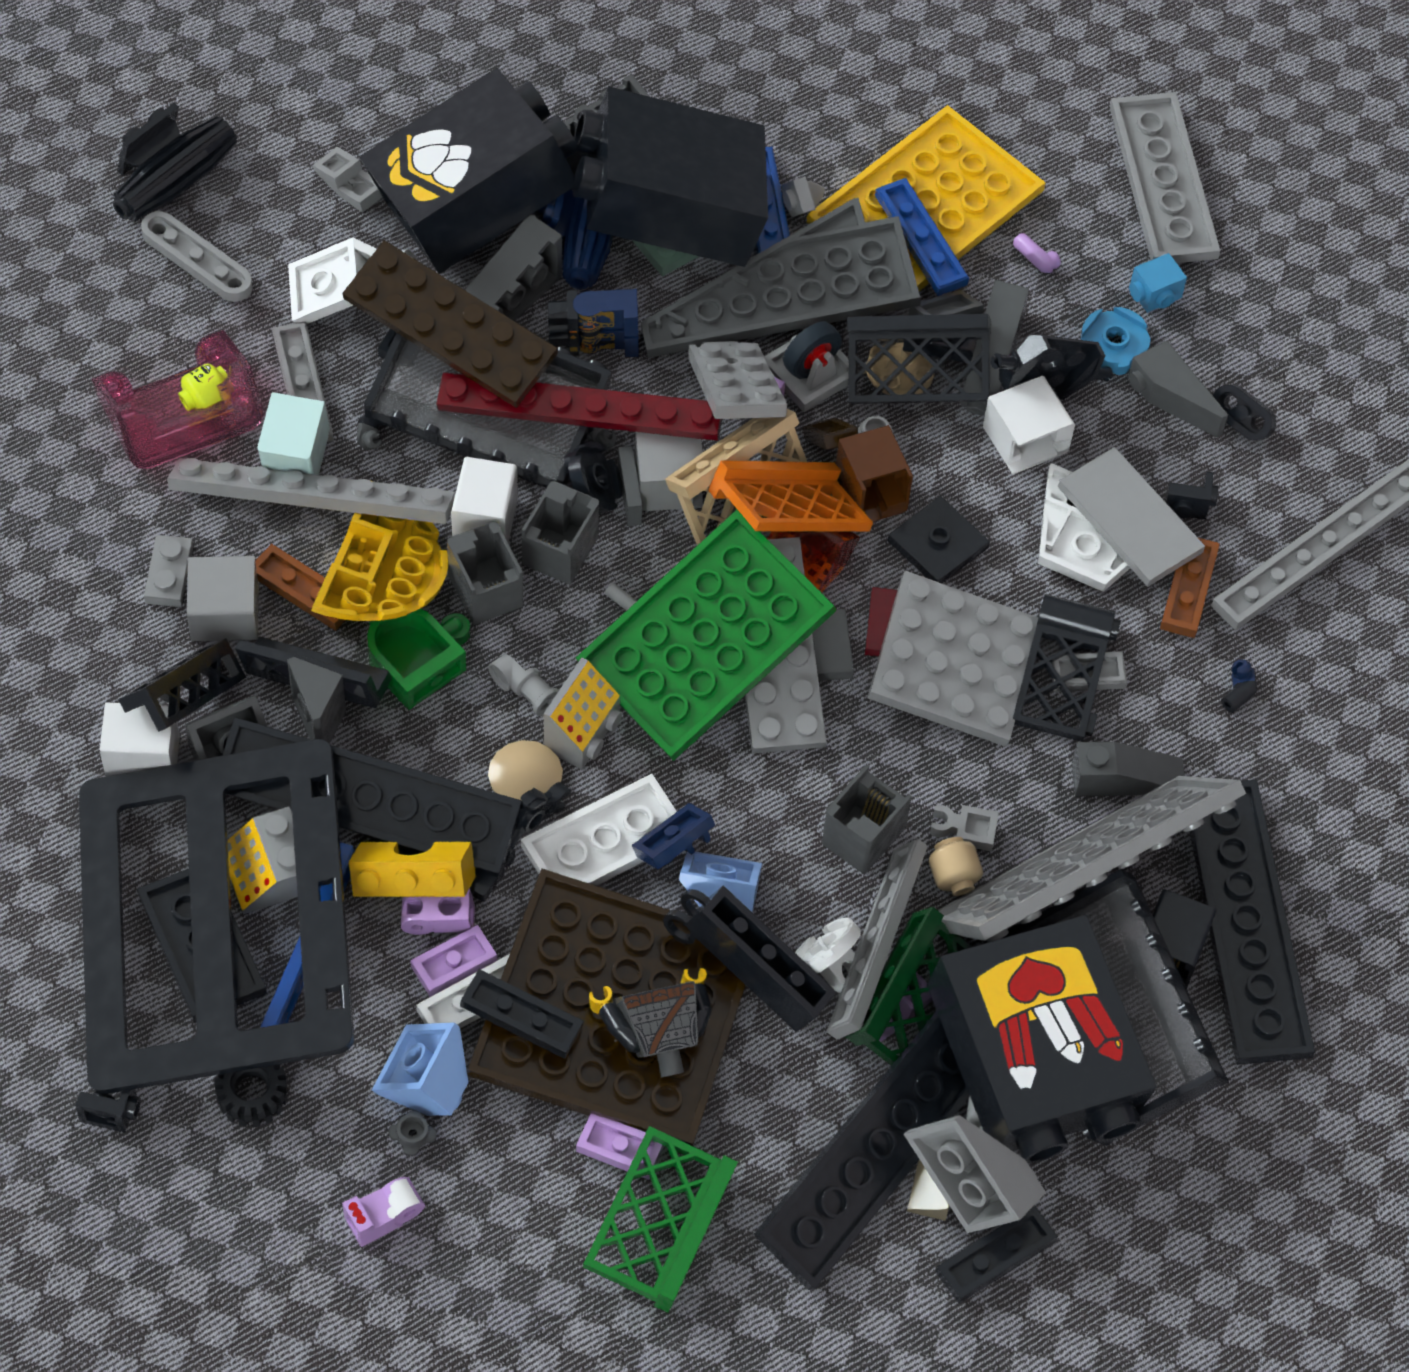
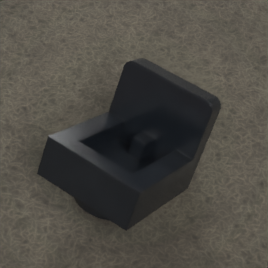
(1192, 500)

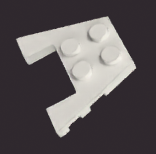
(1071, 542)

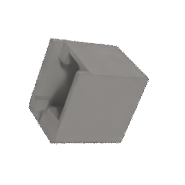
(657, 459)
(222, 598)

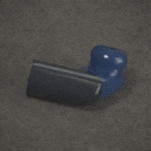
(1243, 686)

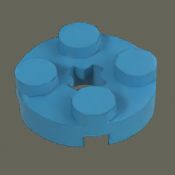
(1121, 323)

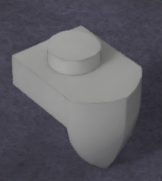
(801, 196)

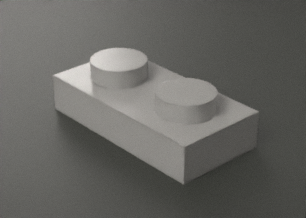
(168, 571)

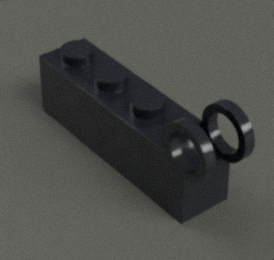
(752, 955)

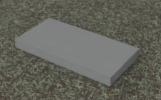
(1131, 516)

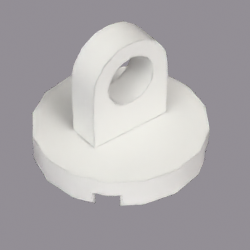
(831, 951)

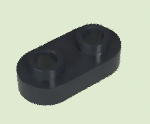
(1245, 413)

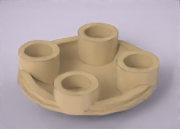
(902, 382)
(523, 767)

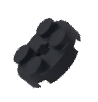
(594, 474)

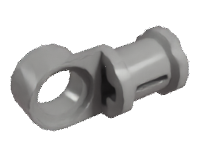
(528, 683)

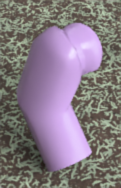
(1036, 255)

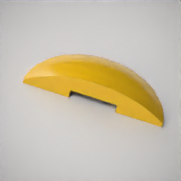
(383, 570)

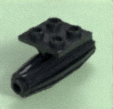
(167, 160)

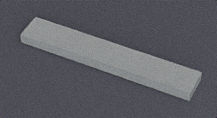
(877, 939)

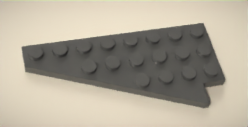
(813, 276)

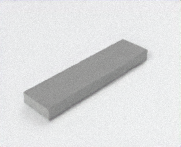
(298, 363)

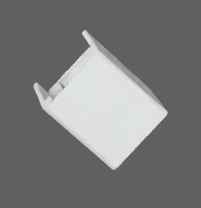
(1028, 424)
(485, 495)
(133, 742)

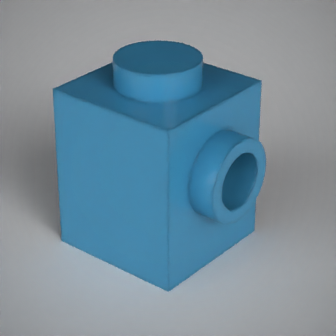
(1157, 283)

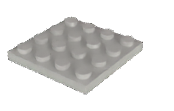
(953, 658)

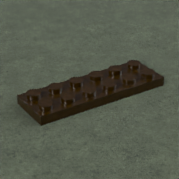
(450, 323)

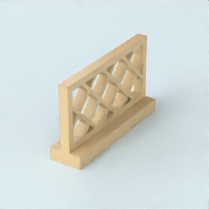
(753, 437)

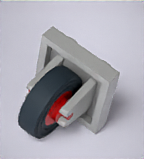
(811, 365)

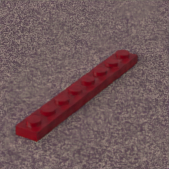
(585, 408)

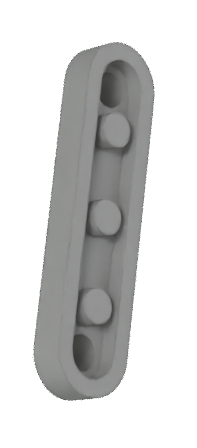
(196, 256)

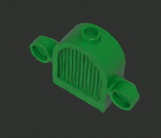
(419, 653)

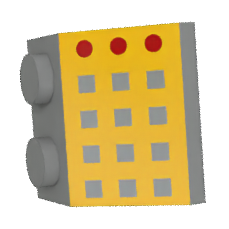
(581, 715)
(263, 861)

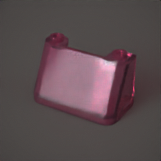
(156, 424)

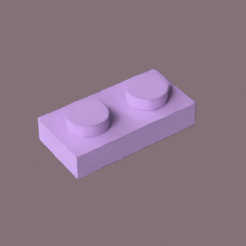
(453, 960)
(614, 1143)

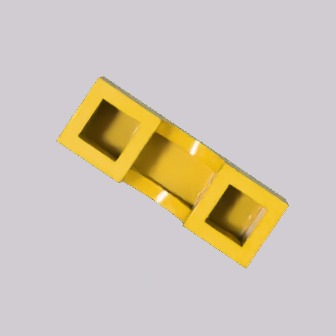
(439, 872)

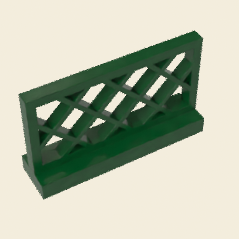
(899, 974)

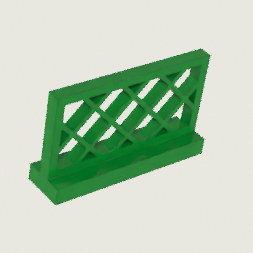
(686, 1240)

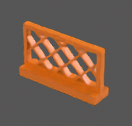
(783, 483)

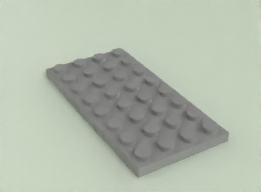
(1088, 856)

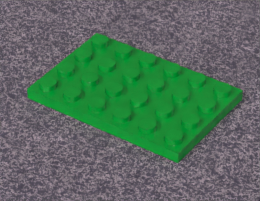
(707, 634)

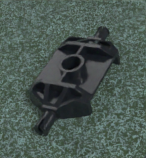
(1062, 361)

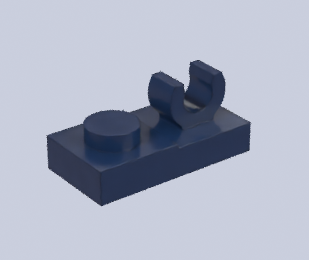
(674, 836)

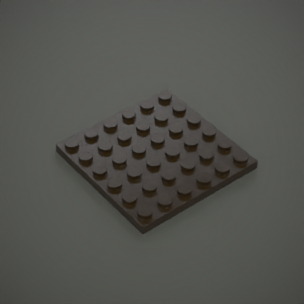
(576, 944)

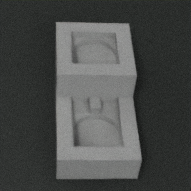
(347, 179)

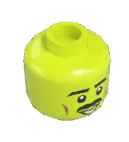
(200, 387)

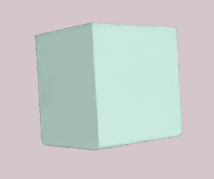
(294, 434)

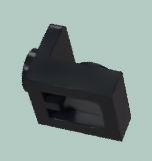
(106, 1112)

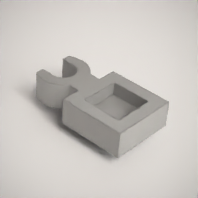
(971, 824)

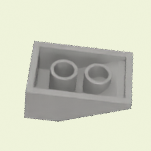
(975, 1173)

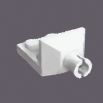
(322, 278)

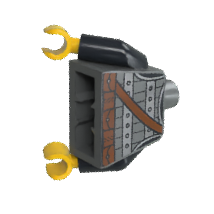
(658, 1020)

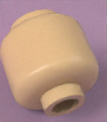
(955, 866)

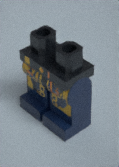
(595, 321)

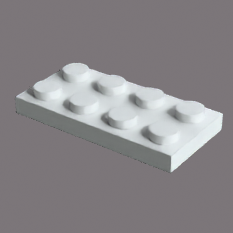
(599, 838)

